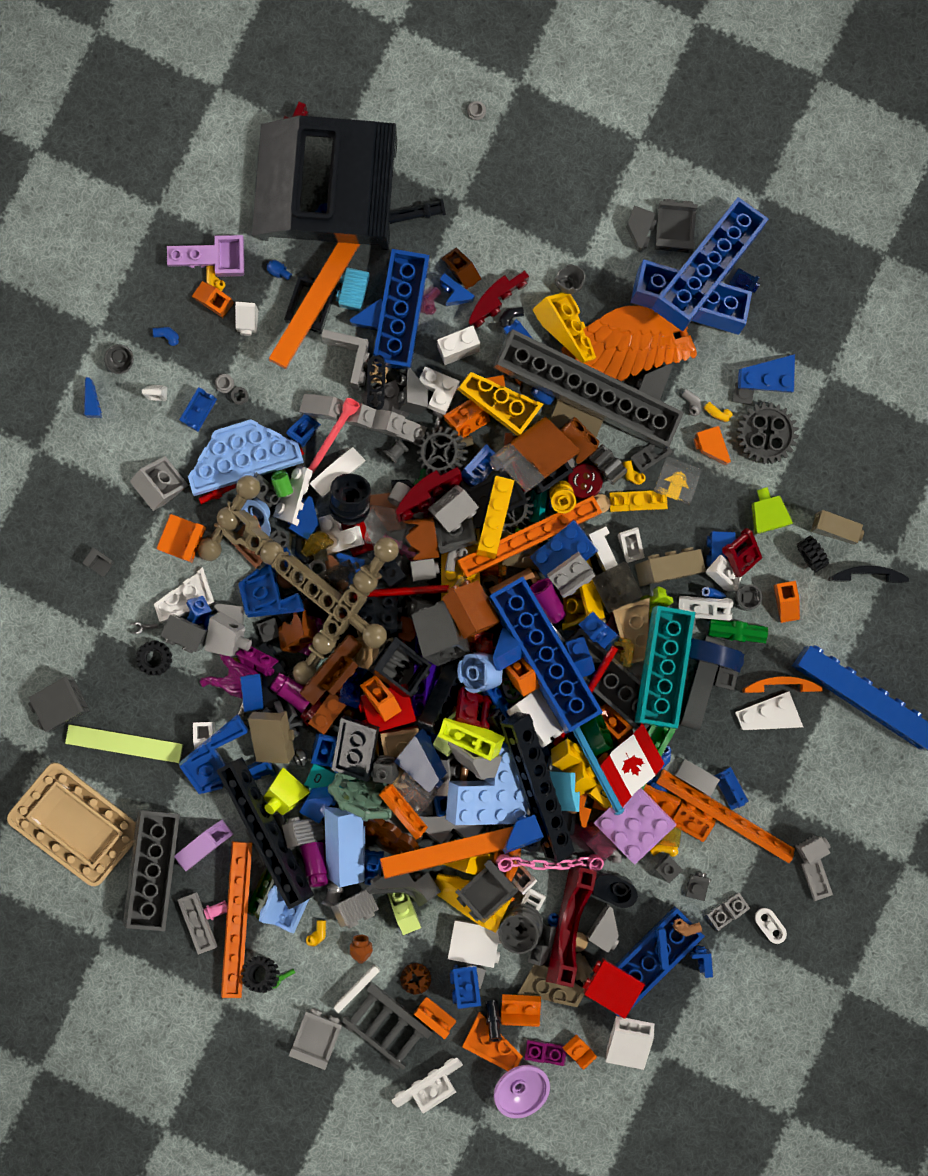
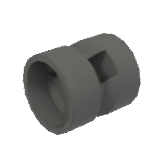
(748, 597)

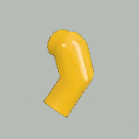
(317, 936)

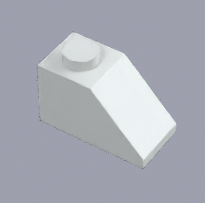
(246, 318)

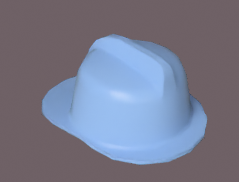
(261, 511)

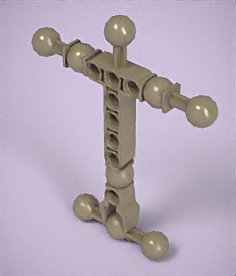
(273, 554)

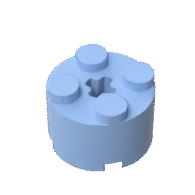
(479, 672)

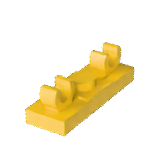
(637, 501)

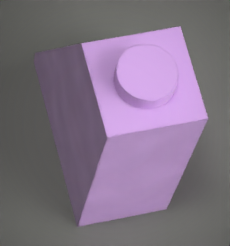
(203, 845)

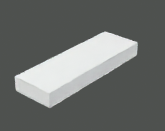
(357, 987)

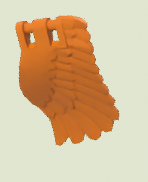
(634, 341)

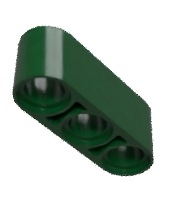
(597, 735)

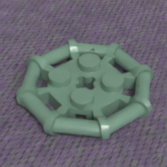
(360, 797)

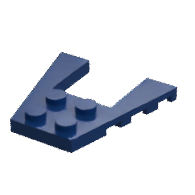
(203, 762)

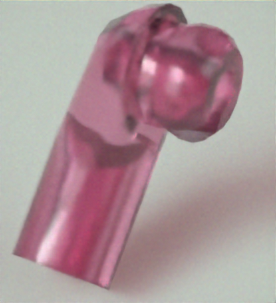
(428, 301)

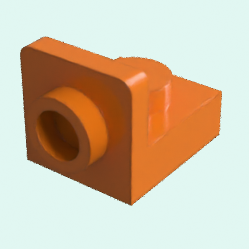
(580, 1052)

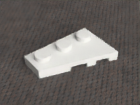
(176, 600)
(770, 714)

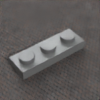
(197, 923)

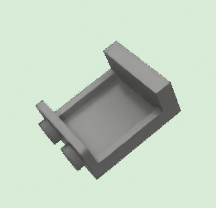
(316, 1038)

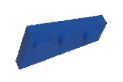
(769, 376)

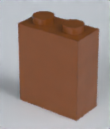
(470, 608)
(328, 714)

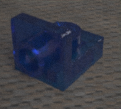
(745, 281)

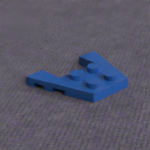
(262, 595)

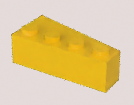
(500, 402)

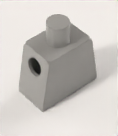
(226, 636)

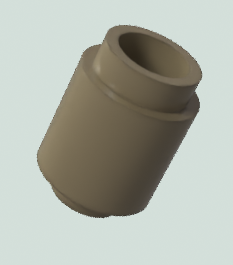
(583, 968)

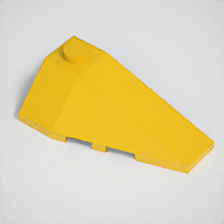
(561, 319)
(449, 884)

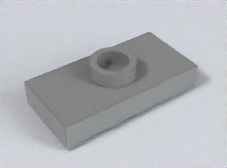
(817, 880)

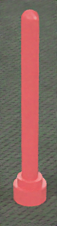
(350, 407)

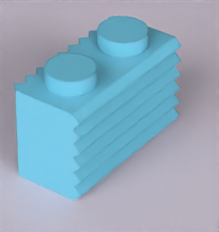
(353, 289)

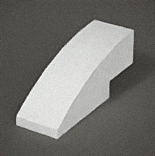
(346, 464)

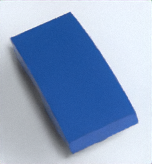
(251, 692)

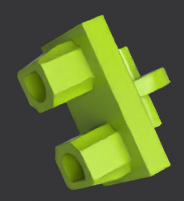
(659, 599)

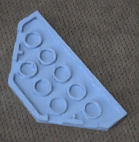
(241, 452)

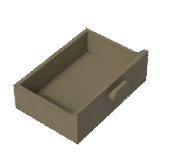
(564, 412)
(271, 737)

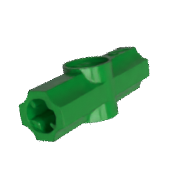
(738, 631)

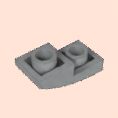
(697, 777)
(727, 911)

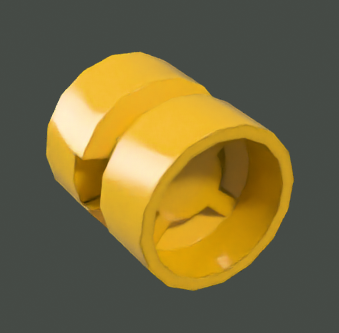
(562, 497)

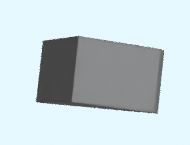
(234, 612)

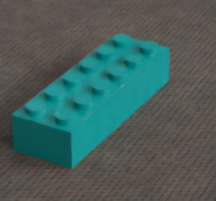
(665, 667)

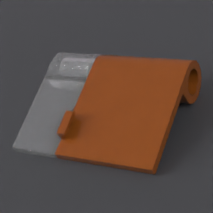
(534, 454)

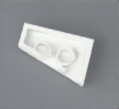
(289, 505)

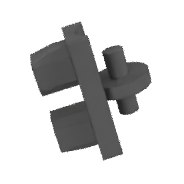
(267, 492)

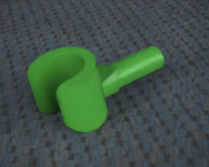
(282, 977)

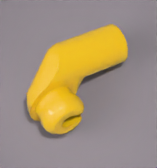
(212, 279)
(716, 413)
(632, 475)
(672, 851)

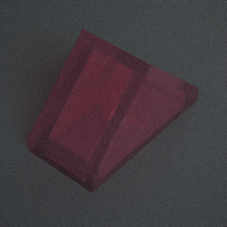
(597, 841)

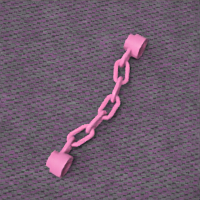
(508, 864)

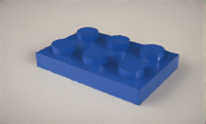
(562, 547)

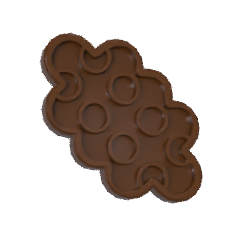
(389, 837)

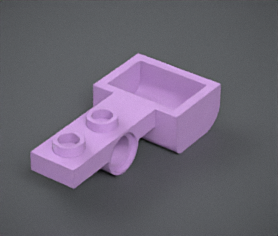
(225, 255)

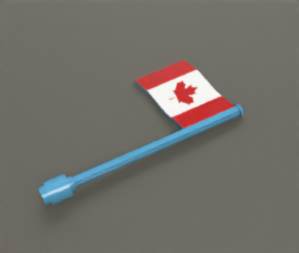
(626, 767)

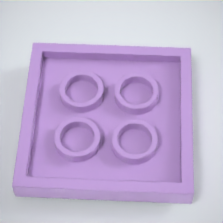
(637, 827)

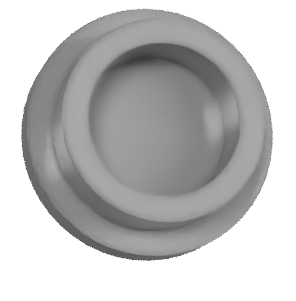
(476, 110)
(224, 383)

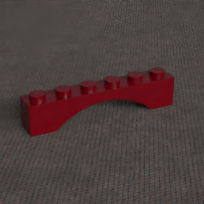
(577, 890)

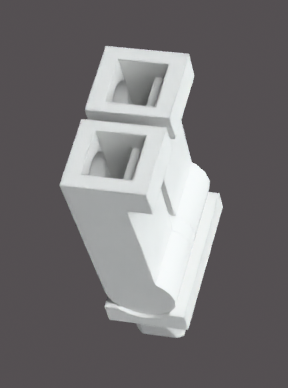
(604, 555)

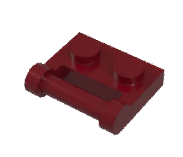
(746, 557)
(468, 706)

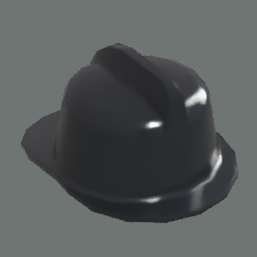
(616, 890)

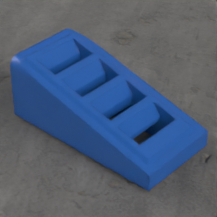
(91, 404)

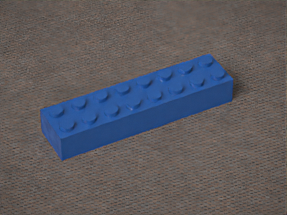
(710, 264)
(545, 653)
(863, 696)

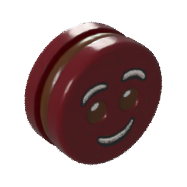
(585, 481)

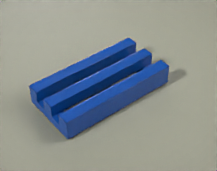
(662, 948)

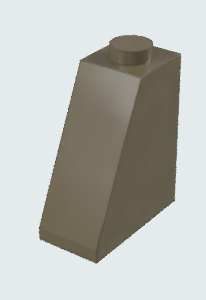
(837, 527)

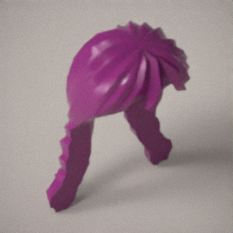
(230, 683)

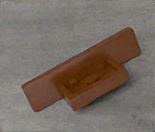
(334, 671)

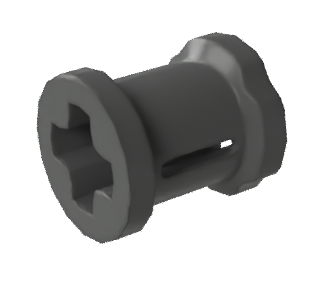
(396, 450)

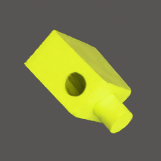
(284, 793)

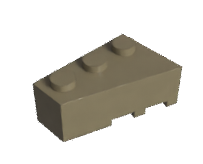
(670, 566)

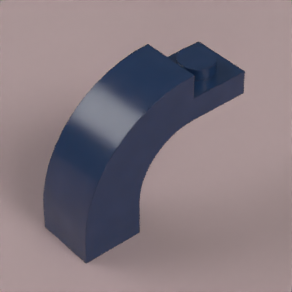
(716, 654)

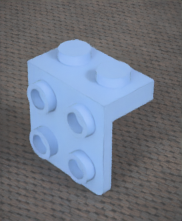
(278, 914)

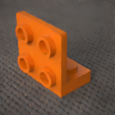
(181, 538)

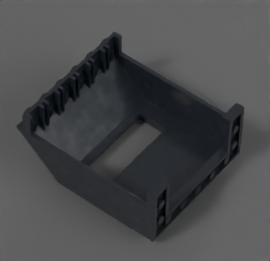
(357, 182)

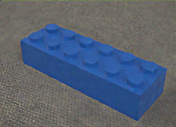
(401, 308)
(724, 310)
(643, 958)

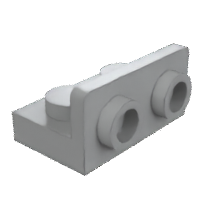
(571, 575)

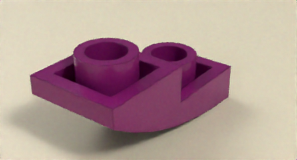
(545, 1052)

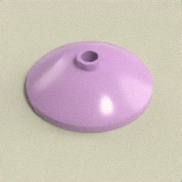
(527, 1096)

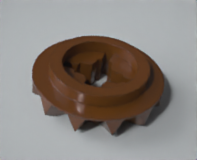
(419, 970)

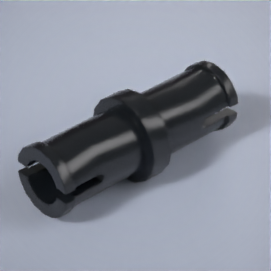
(493, 1021)

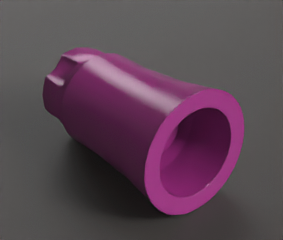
(548, 600)
(289, 691)
(314, 863)

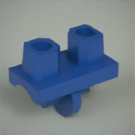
(372, 864)

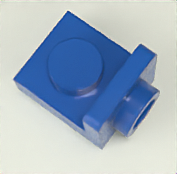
(198, 610)
(594, 627)

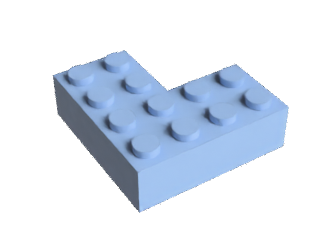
(488, 801)

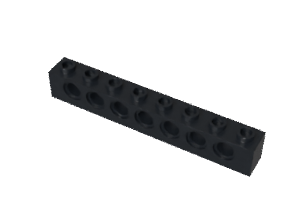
(537, 785)
(265, 833)

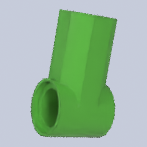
(281, 483)

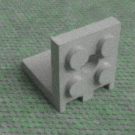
(352, 343)

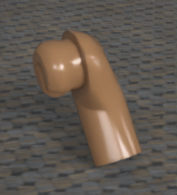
(686, 929)

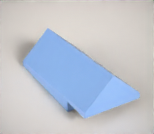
(344, 847)

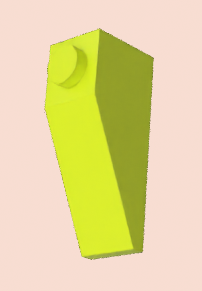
(472, 738)

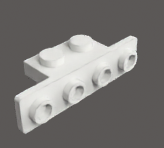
(432, 1089)

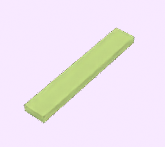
(124, 743)

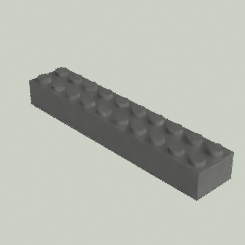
(588, 389)

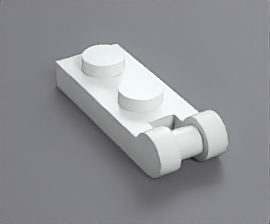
(707, 607)

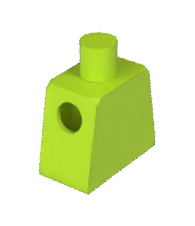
(769, 512)

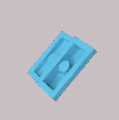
(565, 790)

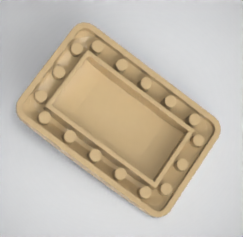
(73, 824)

